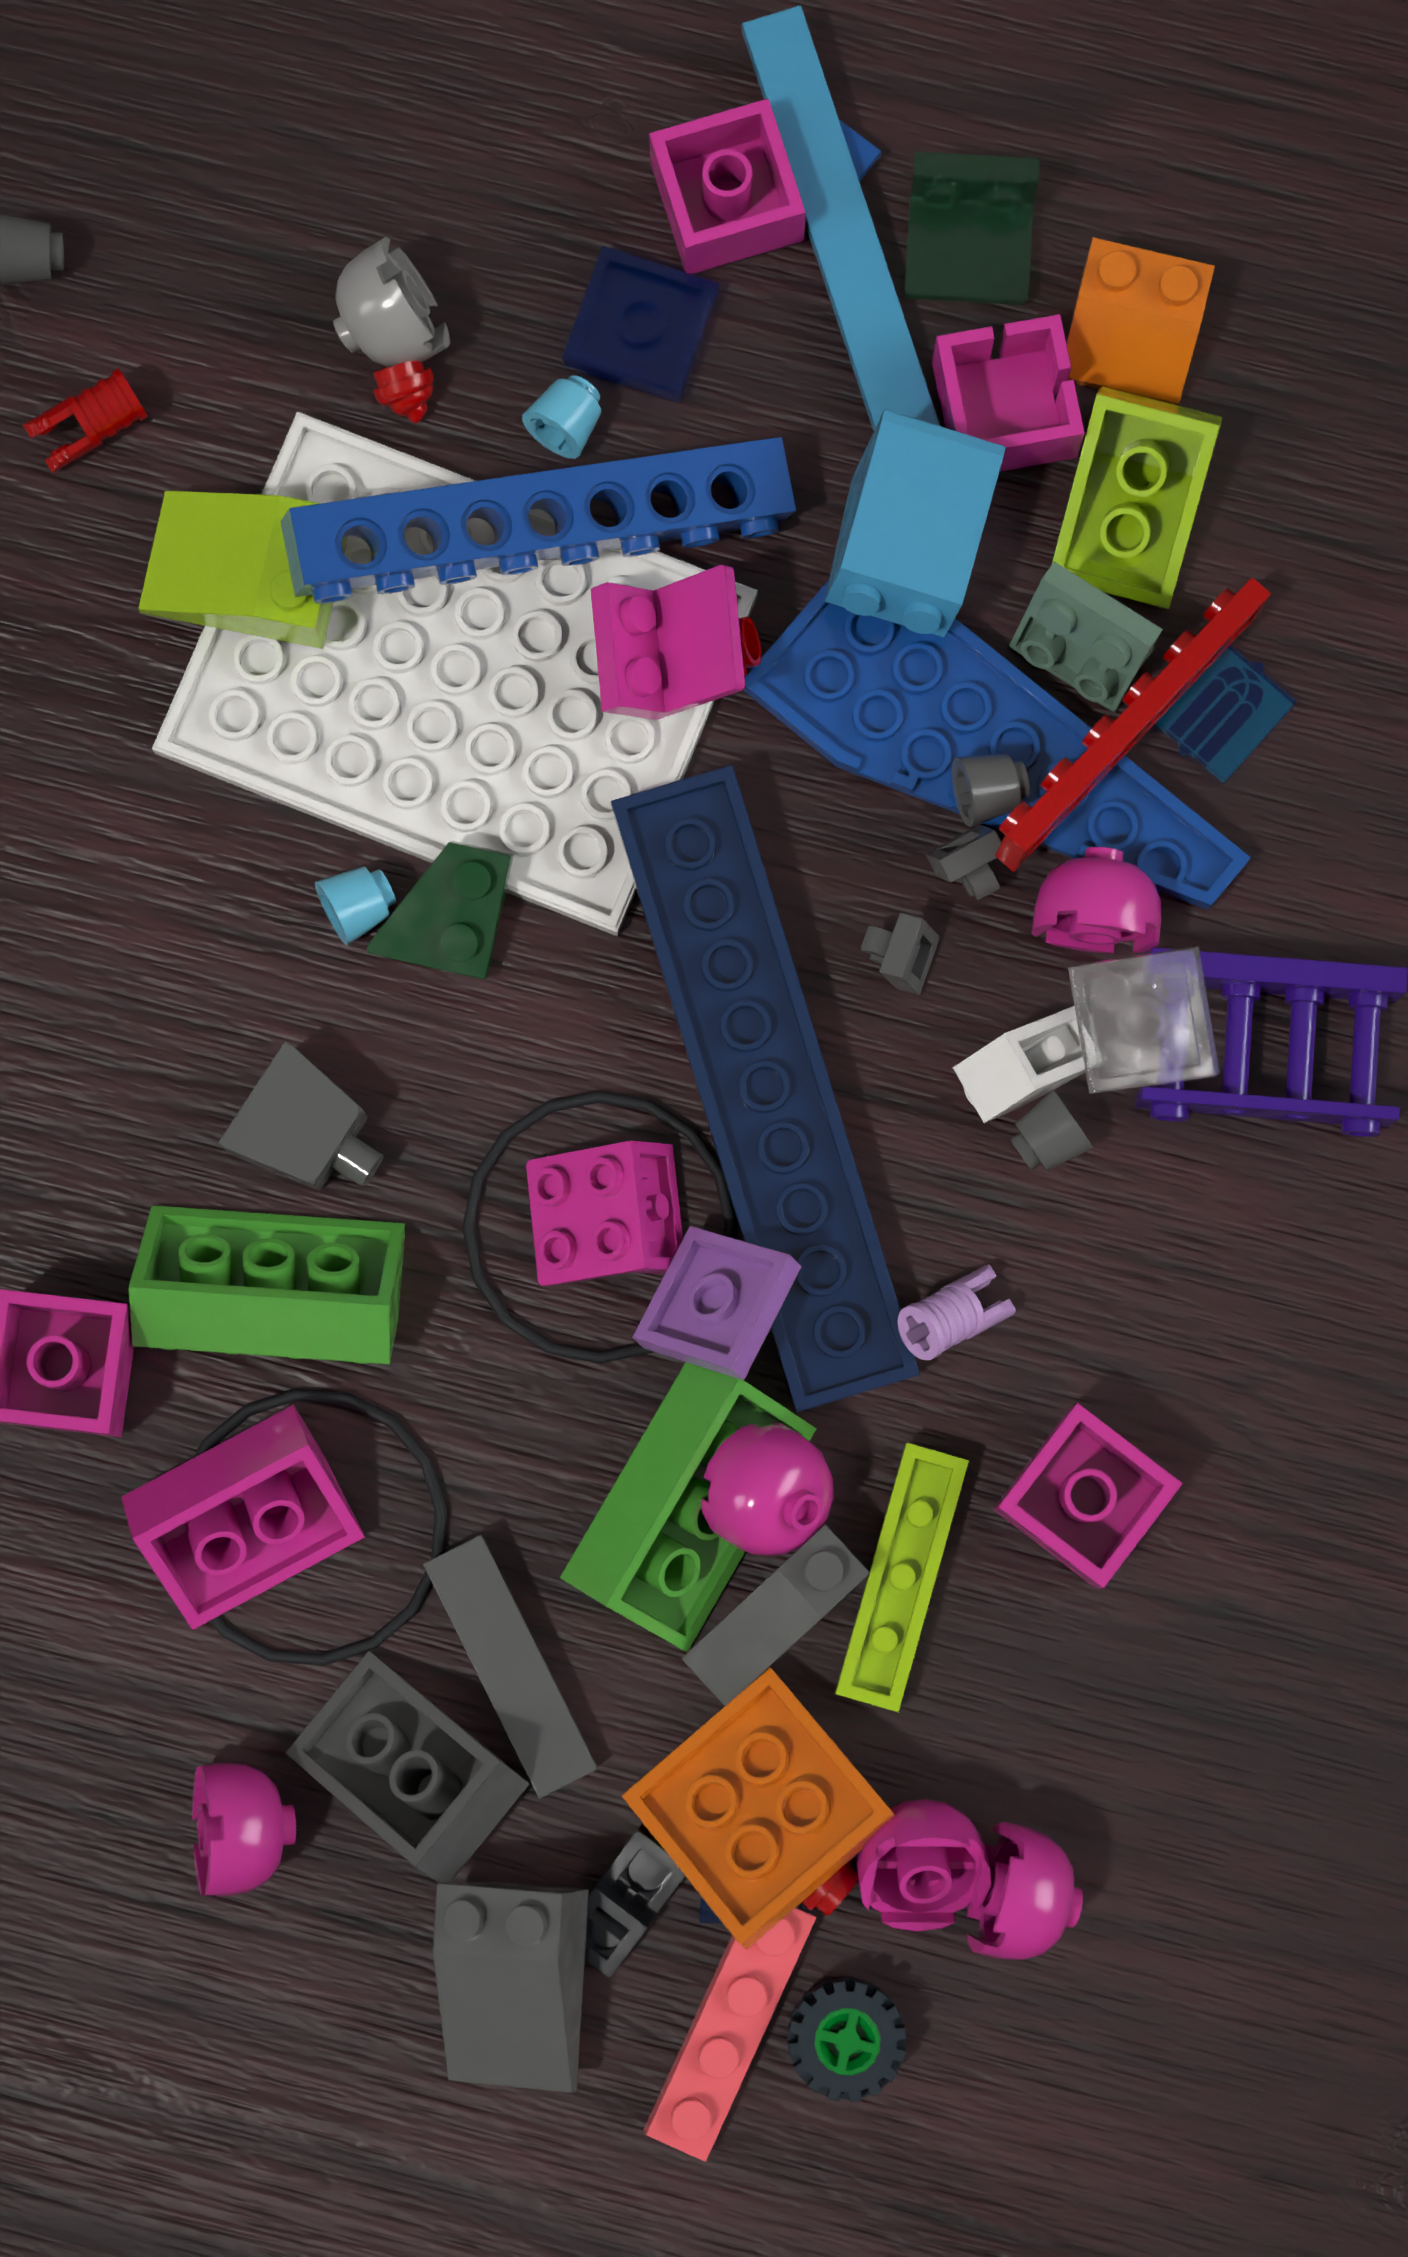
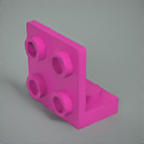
(667, 644)
(604, 1212)

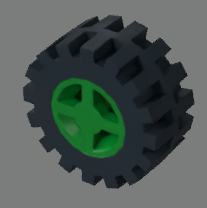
(861, 2065)

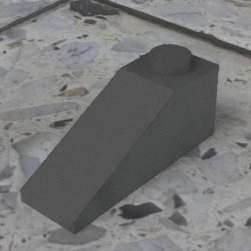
(775, 1615)

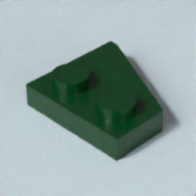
(450, 913)

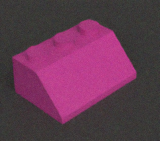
(241, 1517)

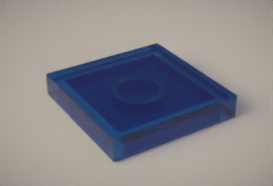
(640, 324)

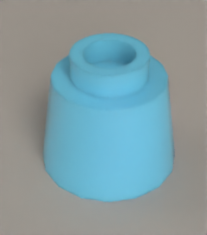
(564, 416)
(355, 901)

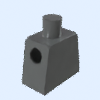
(301, 1126)

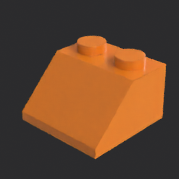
(1137, 320)

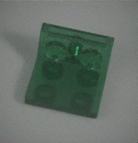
(970, 228)

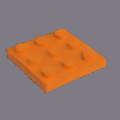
(758, 1808)

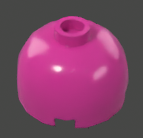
(1098, 904)
(767, 1490)
(238, 1828)
(923, 1866)
(1028, 1896)

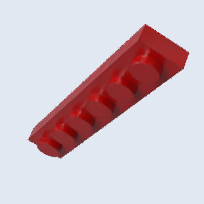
(1111, 740)

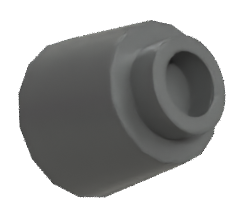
(28, 250)
(988, 786)
(1049, 1134)

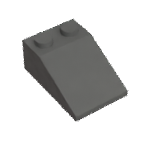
(407, 1769)
(510, 1982)

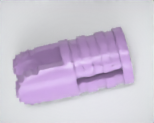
(951, 1315)

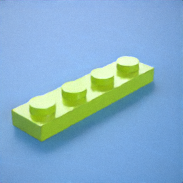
(901, 1577)

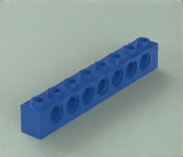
(751, 470)

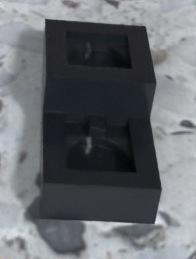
(628, 1900)

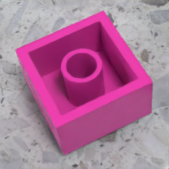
(727, 186)
(64, 1362)
(1087, 1496)

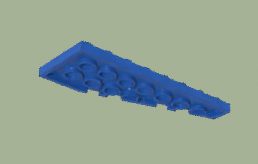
(912, 702)

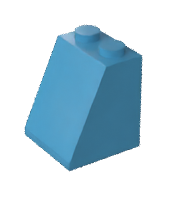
(913, 523)

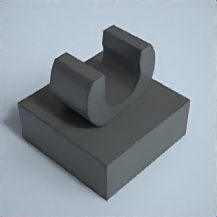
(968, 859)
(904, 952)

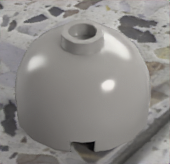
(387, 308)

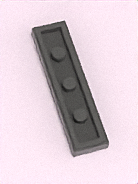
(510, 1666)

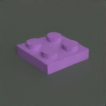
(717, 1302)

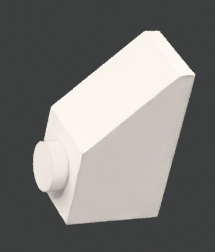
(1023, 1065)

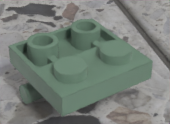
(1084, 637)

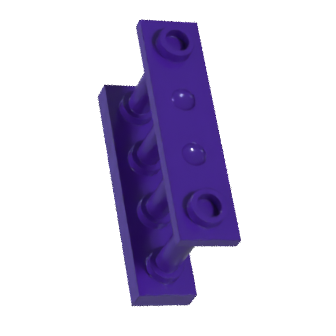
(1304, 987)

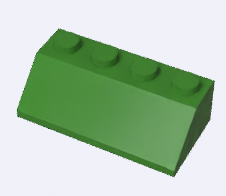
(267, 1285)
(650, 1541)

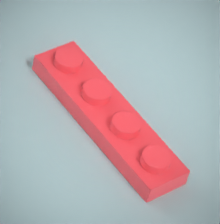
(726, 2037)

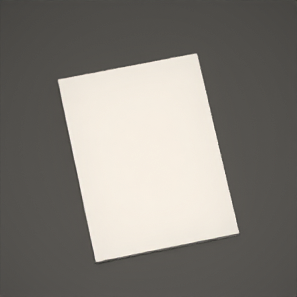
(441, 703)

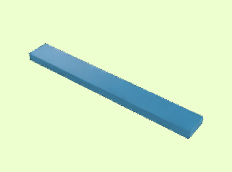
(838, 218)

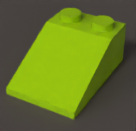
(1136, 495)
(227, 568)

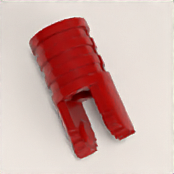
(100, 412)

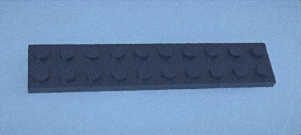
(764, 1082)

